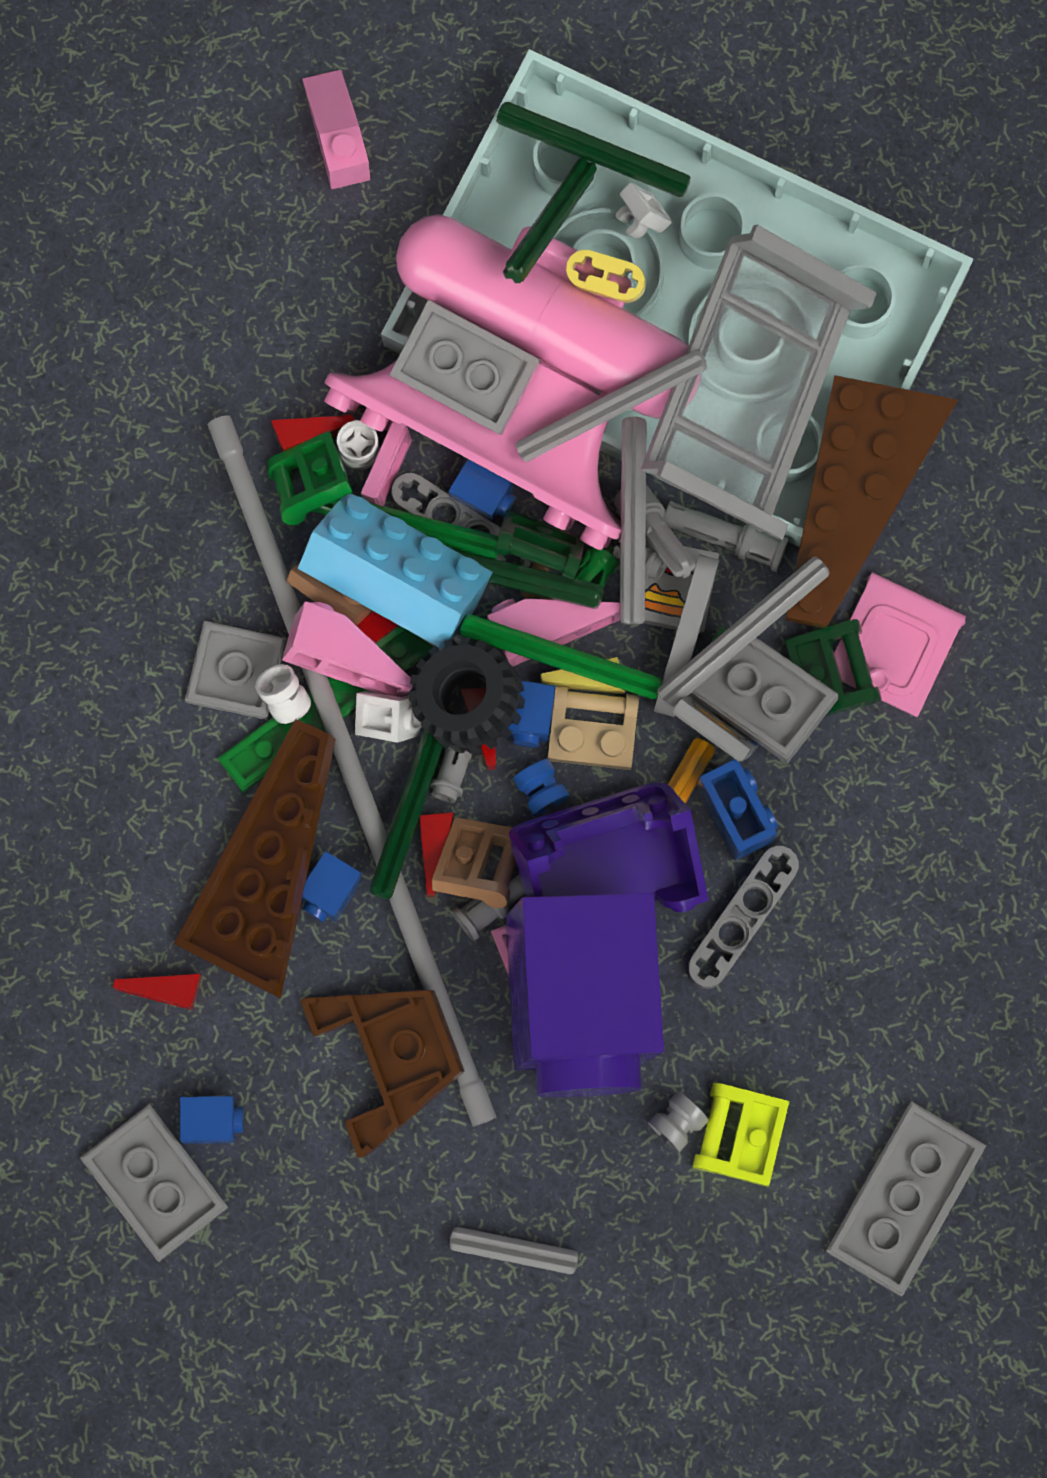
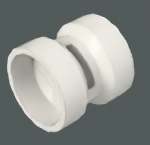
(357, 437)
(287, 698)

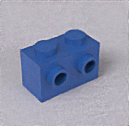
(737, 809)

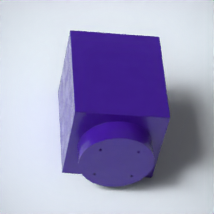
(584, 992)

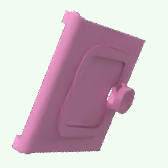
(902, 642)

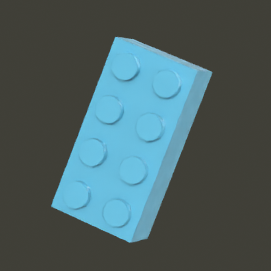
(394, 569)

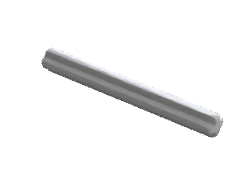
(611, 405)
(633, 521)
(743, 631)

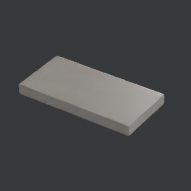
(905, 1199)

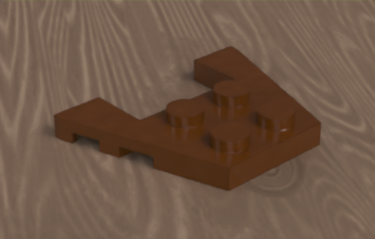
(406, 1049)

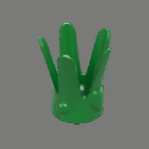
(598, 564)

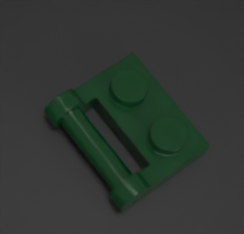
(540, 543)
(816, 657)

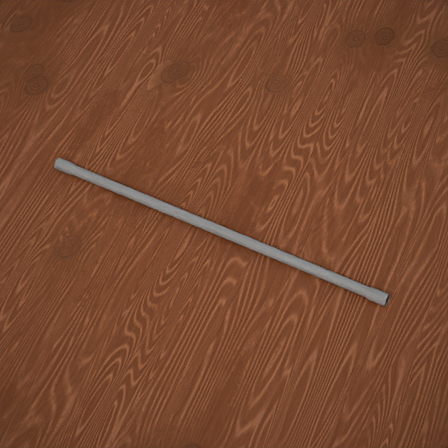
(231, 453)

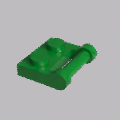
(320, 472)

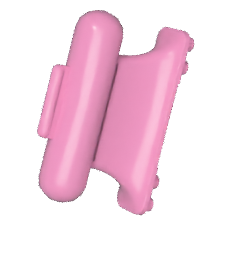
(582, 346)

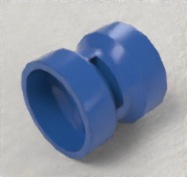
(540, 786)

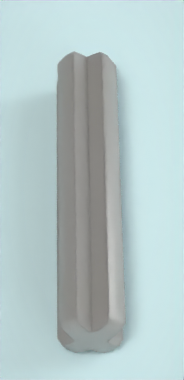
(513, 1250)

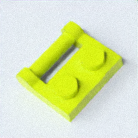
(755, 1138)

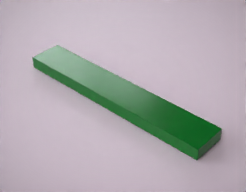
(253, 755)

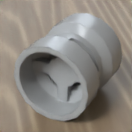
(680, 1119)

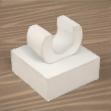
(644, 209)

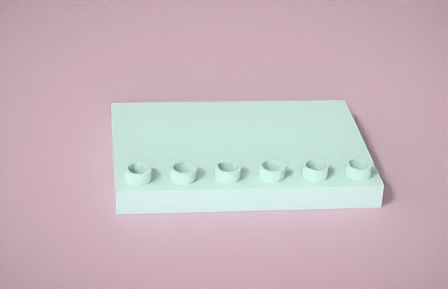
(726, 196)

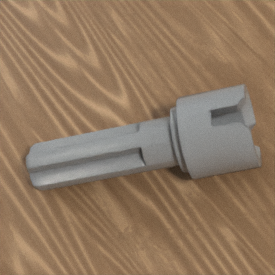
(662, 537)

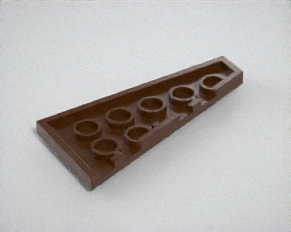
(863, 467)
(256, 889)

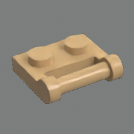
(593, 741)

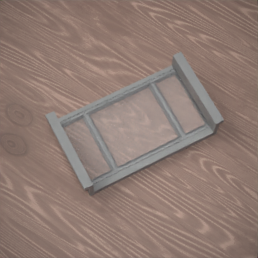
(766, 354)

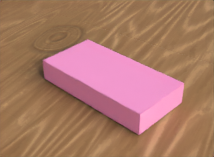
(387, 464)

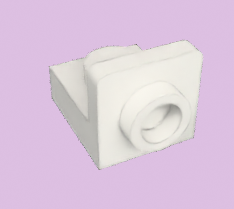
(385, 717)

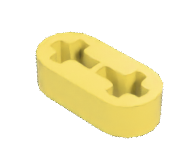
(603, 286)

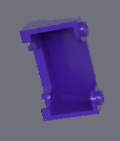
(614, 846)

